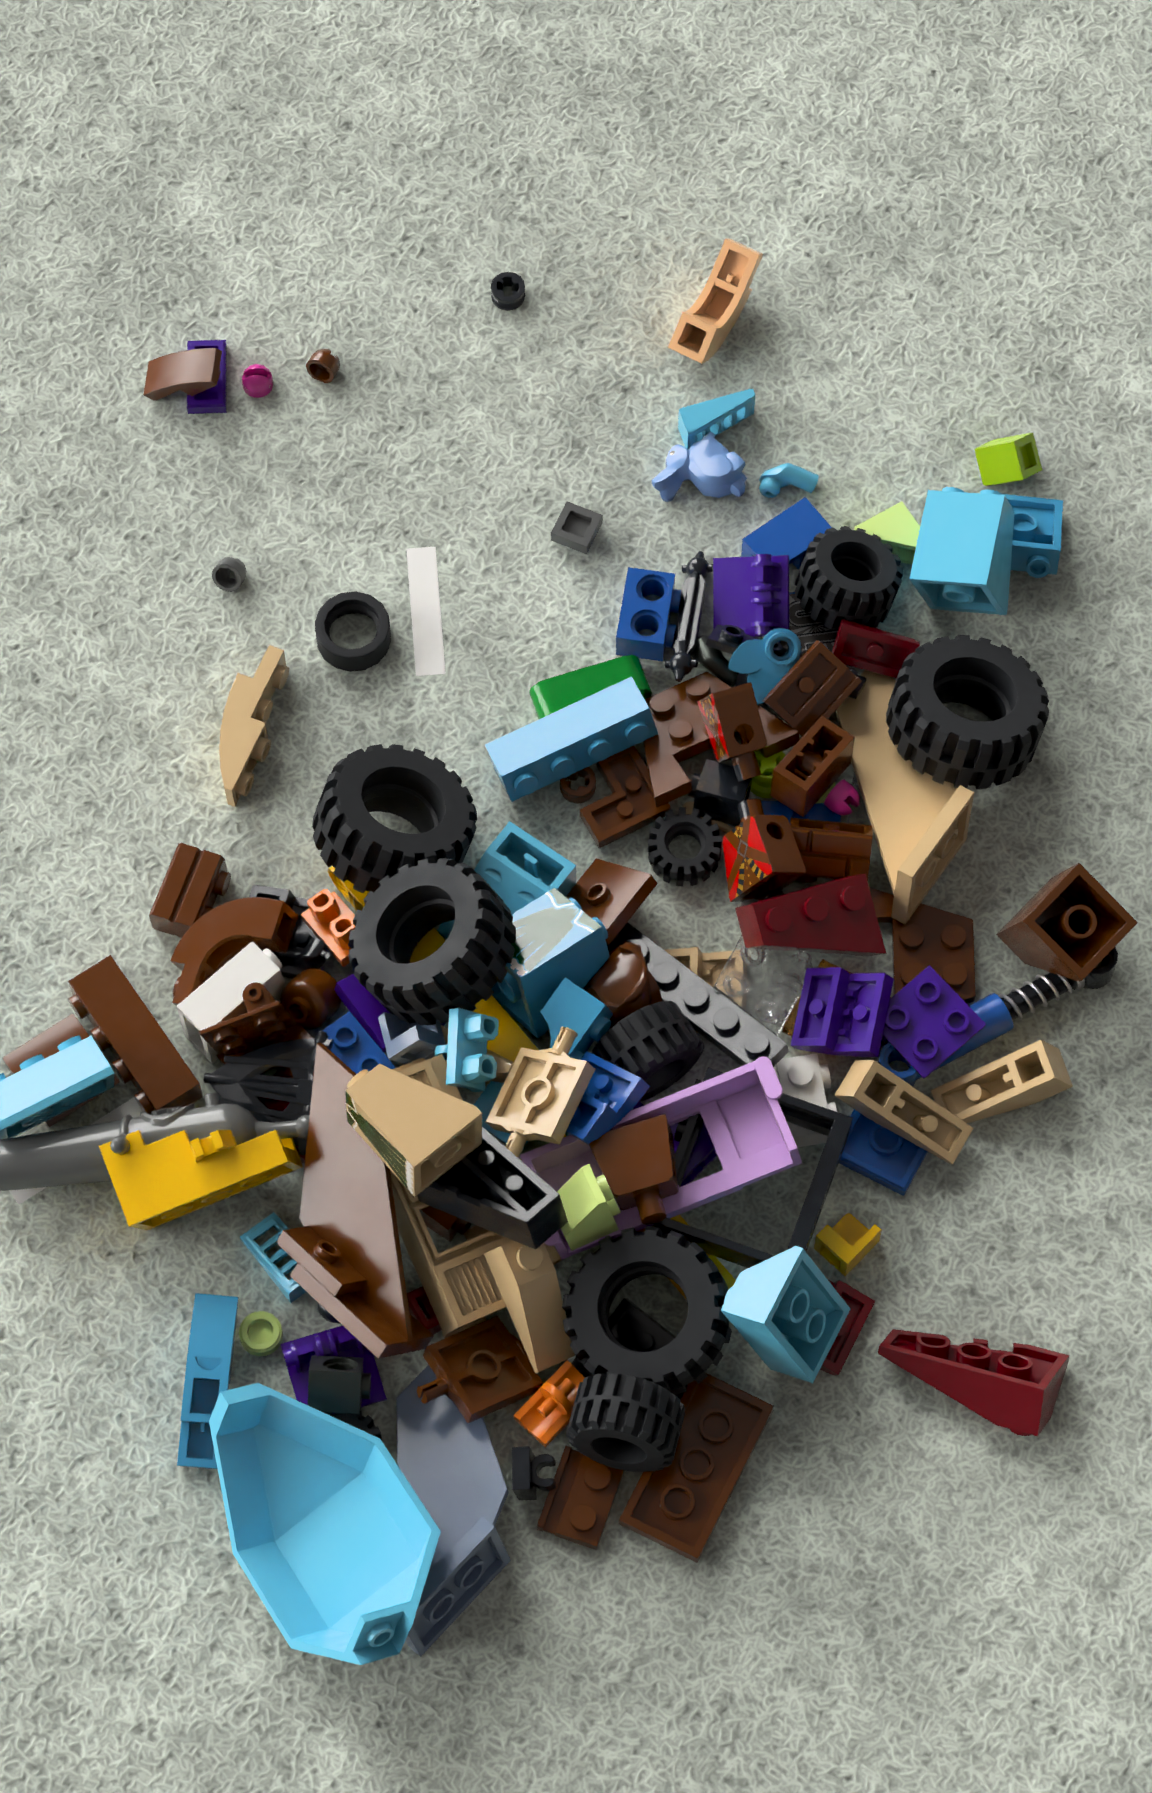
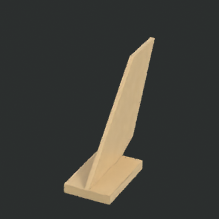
(912, 816)

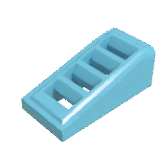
(714, 415)
(289, 1288)

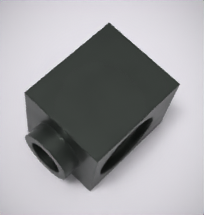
(337, 1384)

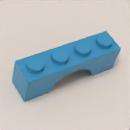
(568, 1008)

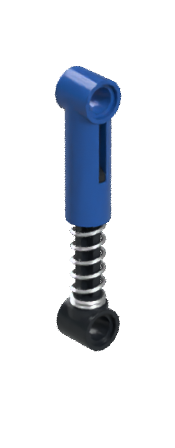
(1002, 1009)

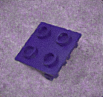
(751, 593)
(929, 1022)
(331, 1342)

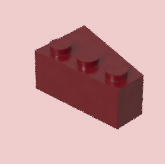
(819, 919)

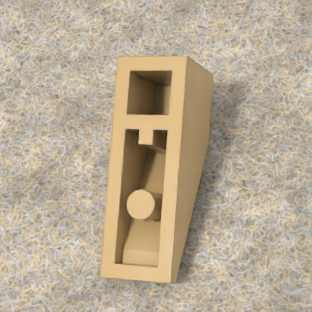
(1006, 1083)
(903, 1109)
(533, 1301)

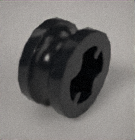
(497, 291)

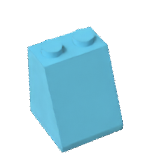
(964, 551)

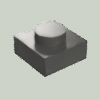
(576, 527)

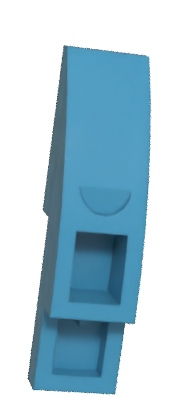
(206, 1375)

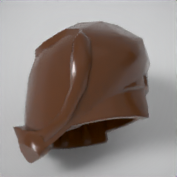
(624, 982)

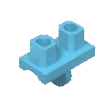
(467, 1049)

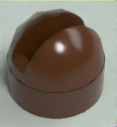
(323, 365)

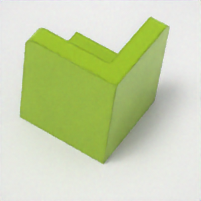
(1008, 459)

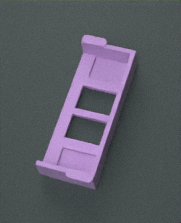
(743, 1126)

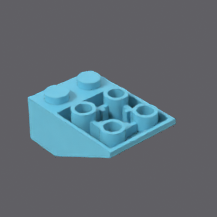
(521, 870)

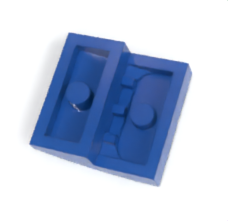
(606, 1099)

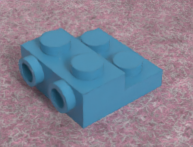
(1036, 535)

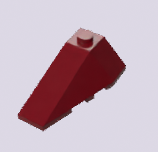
(999, 1385)

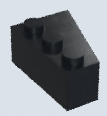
(498, 1194)

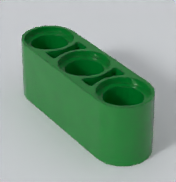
(576, 685)

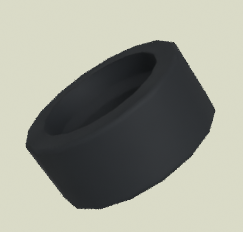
(358, 658)

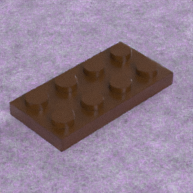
(715, 1443)

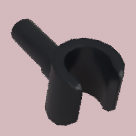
(312, 955)

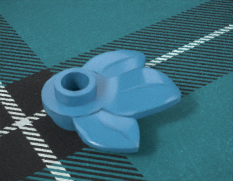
(762, 664)

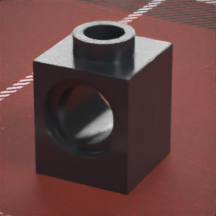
(719, 792)

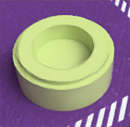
(260, 1333)

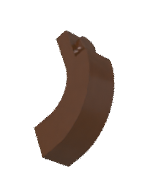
(225, 933)

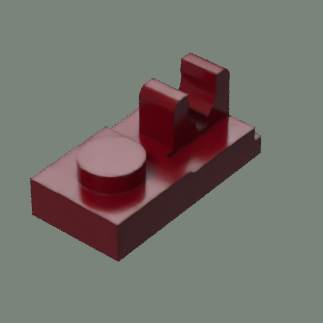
(872, 648)

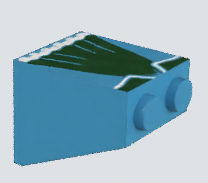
(551, 943)

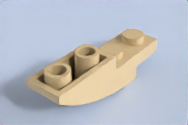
(243, 723)

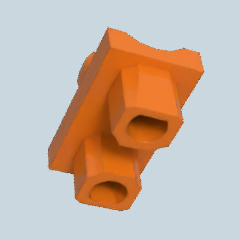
(331, 923)
(551, 1405)

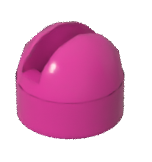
(257, 380)
(841, 797)

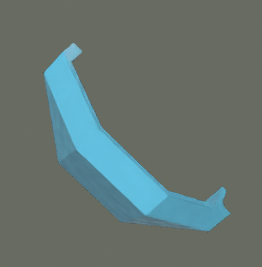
(321, 1524)

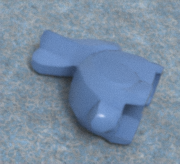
(706, 465)

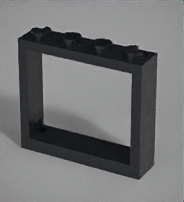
(798, 1112)

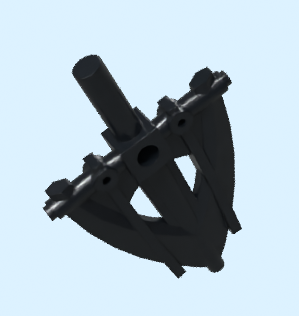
(242, 1080)

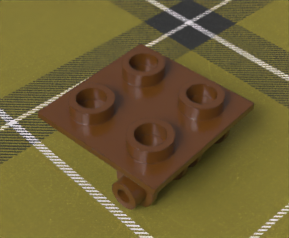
(263, 1019)

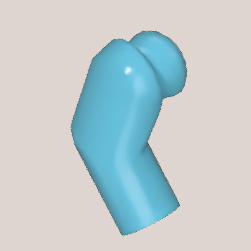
(786, 475)

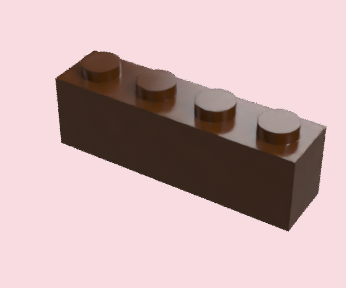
(133, 1037)

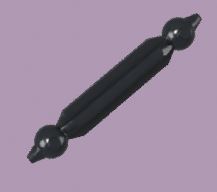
(689, 616)

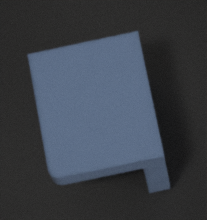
(409, 1041)

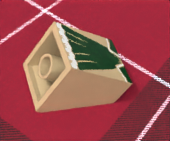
(411, 1125)

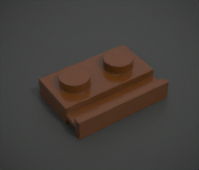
(812, 688)
(581, 1500)

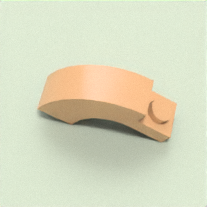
(719, 305)

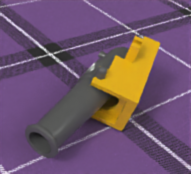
(159, 1161)

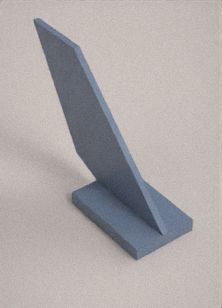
(464, 1491)

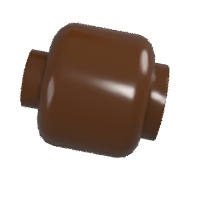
(311, 998)

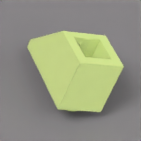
(588, 1208)

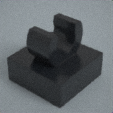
(526, 1473)

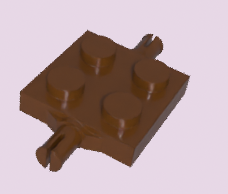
(480, 1370)

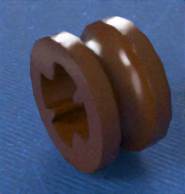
(583, 793)

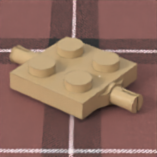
(540, 1094)

